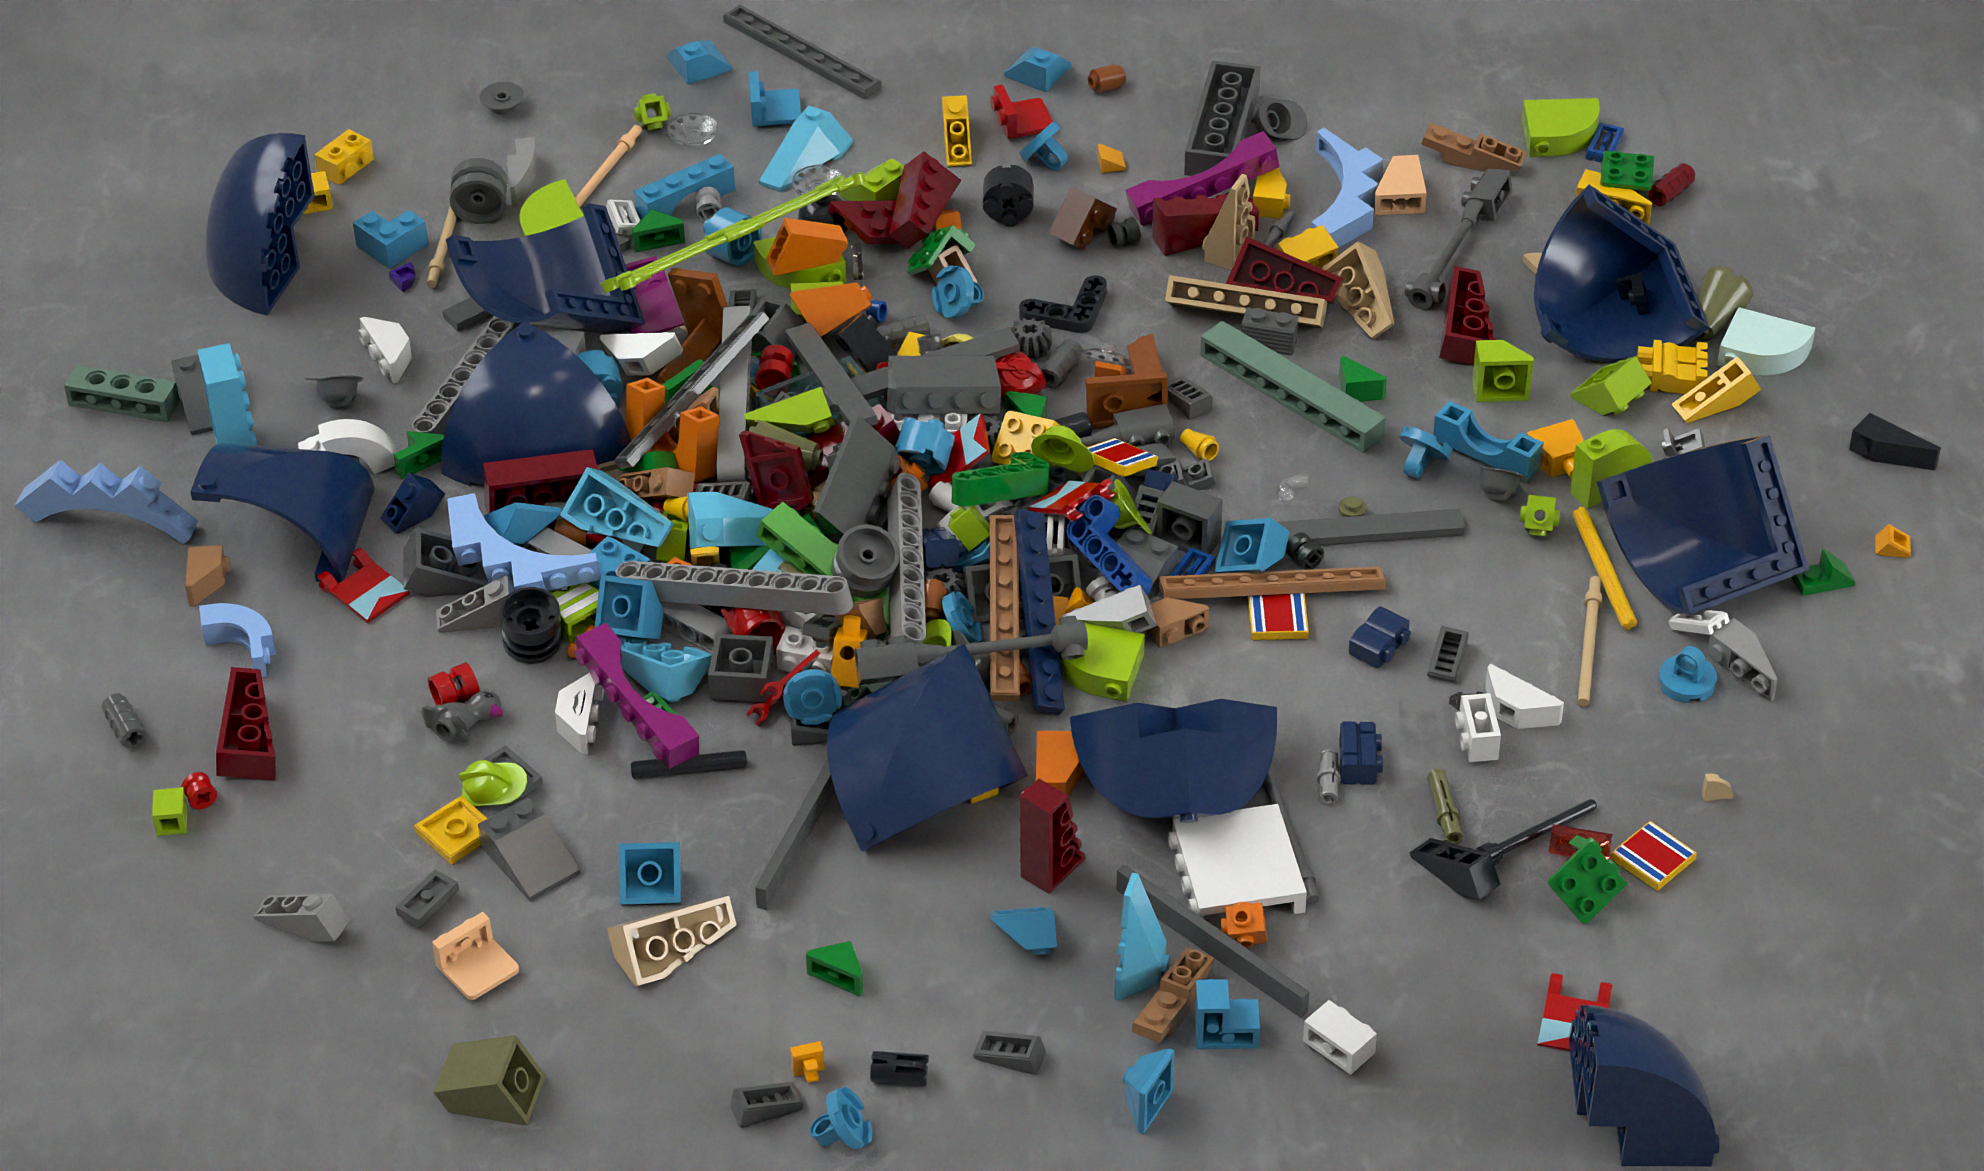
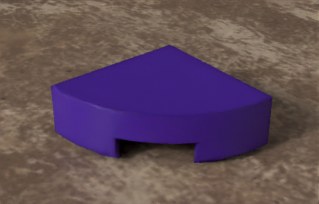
(403, 276)

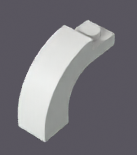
(356, 439)

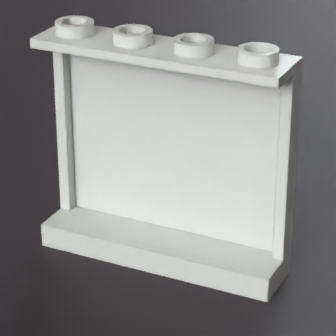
(1237, 860)

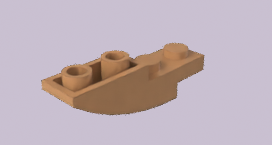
(1473, 154)
(1174, 996)

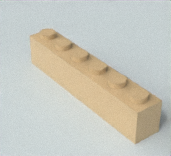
(1237, 299)

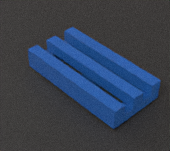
(1614, 145)
(1188, 557)

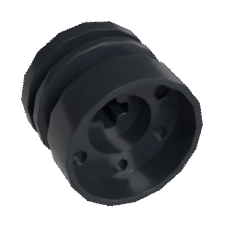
(531, 625)

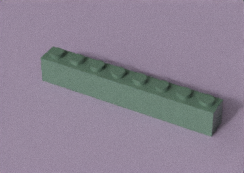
(1293, 386)

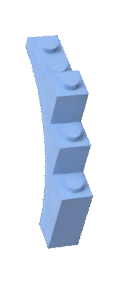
(1358, 173)
(101, 489)
(477, 542)

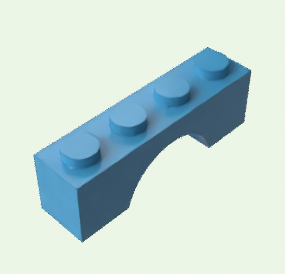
(669, 191)
(1462, 432)

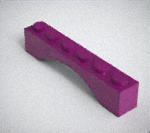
(1250, 157)
(668, 734)

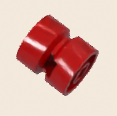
(774, 366)
(443, 687)

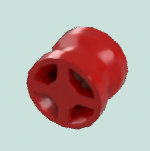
(199, 790)

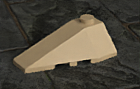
(1230, 227)
(1364, 288)
(660, 943)

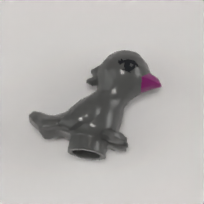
(457, 718)

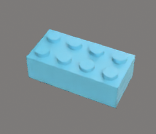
(225, 395)

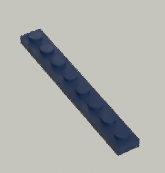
(1038, 610)

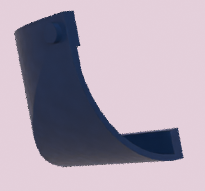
(551, 276)
(1578, 288)
(310, 488)
(1706, 523)
(918, 748)

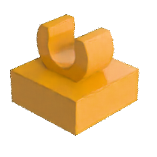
(807, 1060)

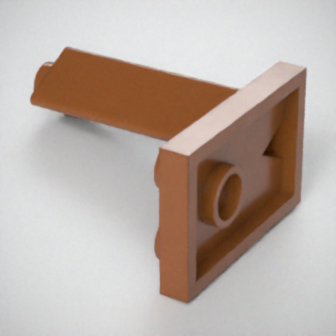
(701, 307)
(1128, 392)

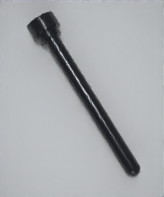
(1498, 850)

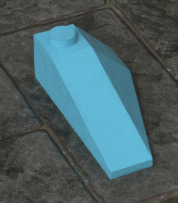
(810, 141)
(613, 510)
(723, 520)
(663, 669)
(1140, 945)

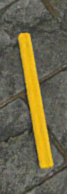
(1604, 568)

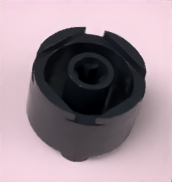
(1008, 194)

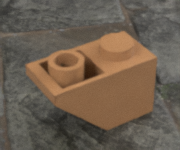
(1177, 620)

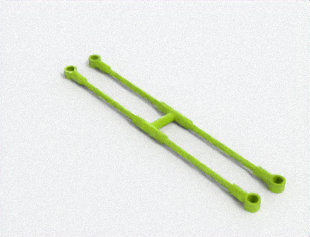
(630, 279)

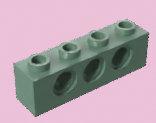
(122, 393)

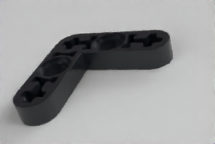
(1071, 315)

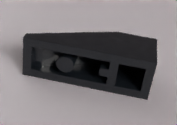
(1890, 444)
(1460, 867)

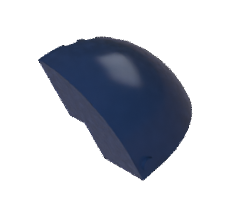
(253, 219)
(529, 402)
(1177, 759)
(1642, 1086)

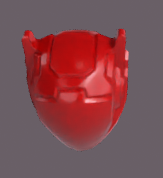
(1019, 374)
(755, 623)

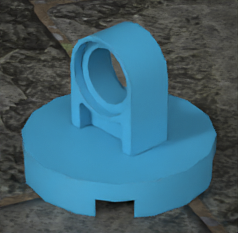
(1044, 145)
(955, 292)
(1423, 448)
(958, 615)
(1688, 676)
(812, 696)
(842, 1121)

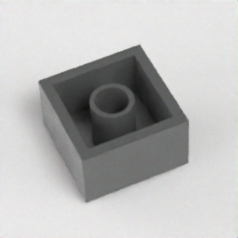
(1189, 518)
(740, 667)

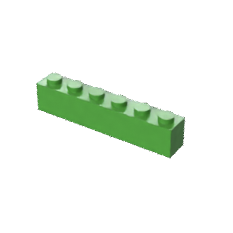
(806, 548)

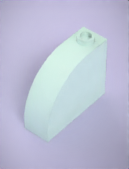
(1765, 343)

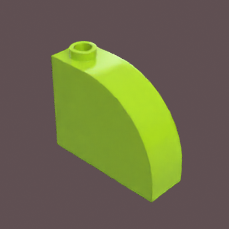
(1559, 125)
(549, 208)
(826, 273)
(1601, 458)
(1108, 662)

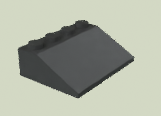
(856, 481)

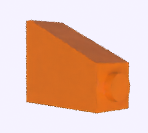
(805, 246)
(832, 305)
(1058, 760)

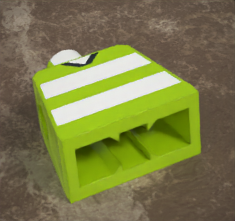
(577, 608)

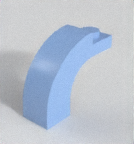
(238, 625)

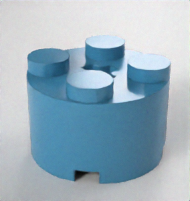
(737, 251)
(606, 370)
(925, 444)

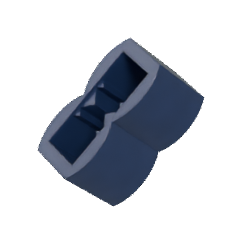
(1379, 637)

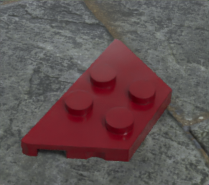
(867, 219)
(776, 471)

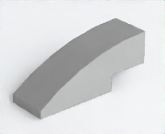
(522, 169)

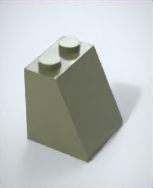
(490, 1080)

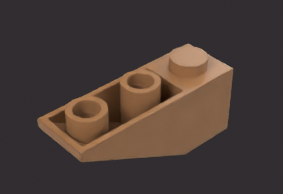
(659, 483)

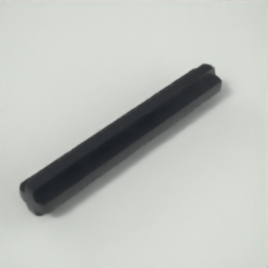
(699, 763)

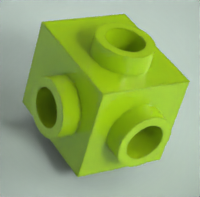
(654, 103)
(1543, 504)

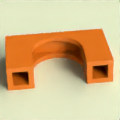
(697, 431)

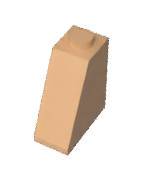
(1401, 188)

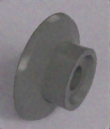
(502, 97)

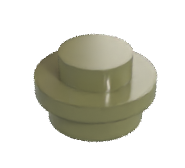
(1352, 507)

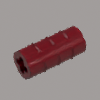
(1671, 184)

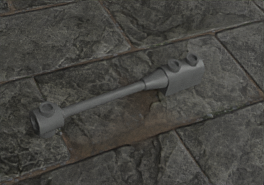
(1484, 202)
(1132, 427)
(900, 657)

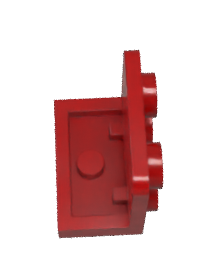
(1019, 117)

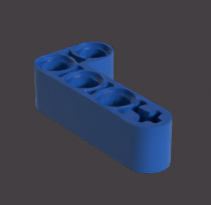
(1096, 526)

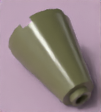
(1720, 298)
(810, 450)

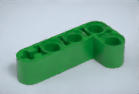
(1021, 478)

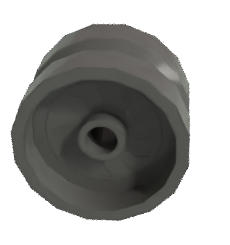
(478, 190)
(866, 560)

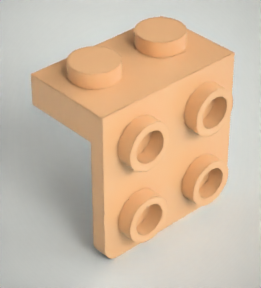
(473, 957)

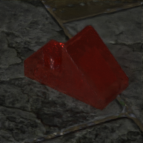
(1563, 835)

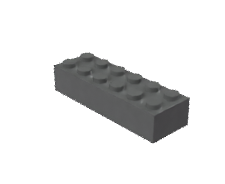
(1222, 114)

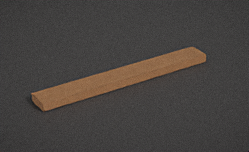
(1272, 582)
(1004, 607)

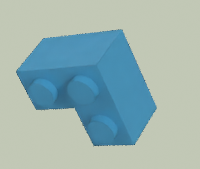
(390, 240)
(1222, 1021)

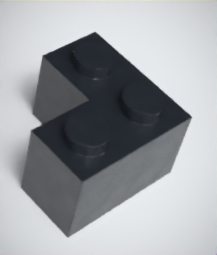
(864, 342)

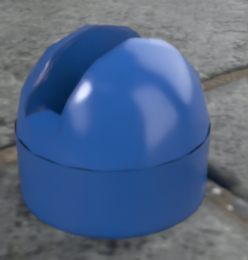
(878, 310)

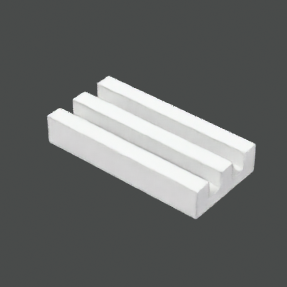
(619, 215)
(1051, 518)
(1699, 622)

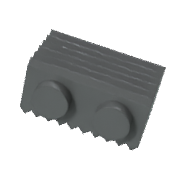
(1271, 329)

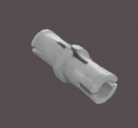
(1328, 777)

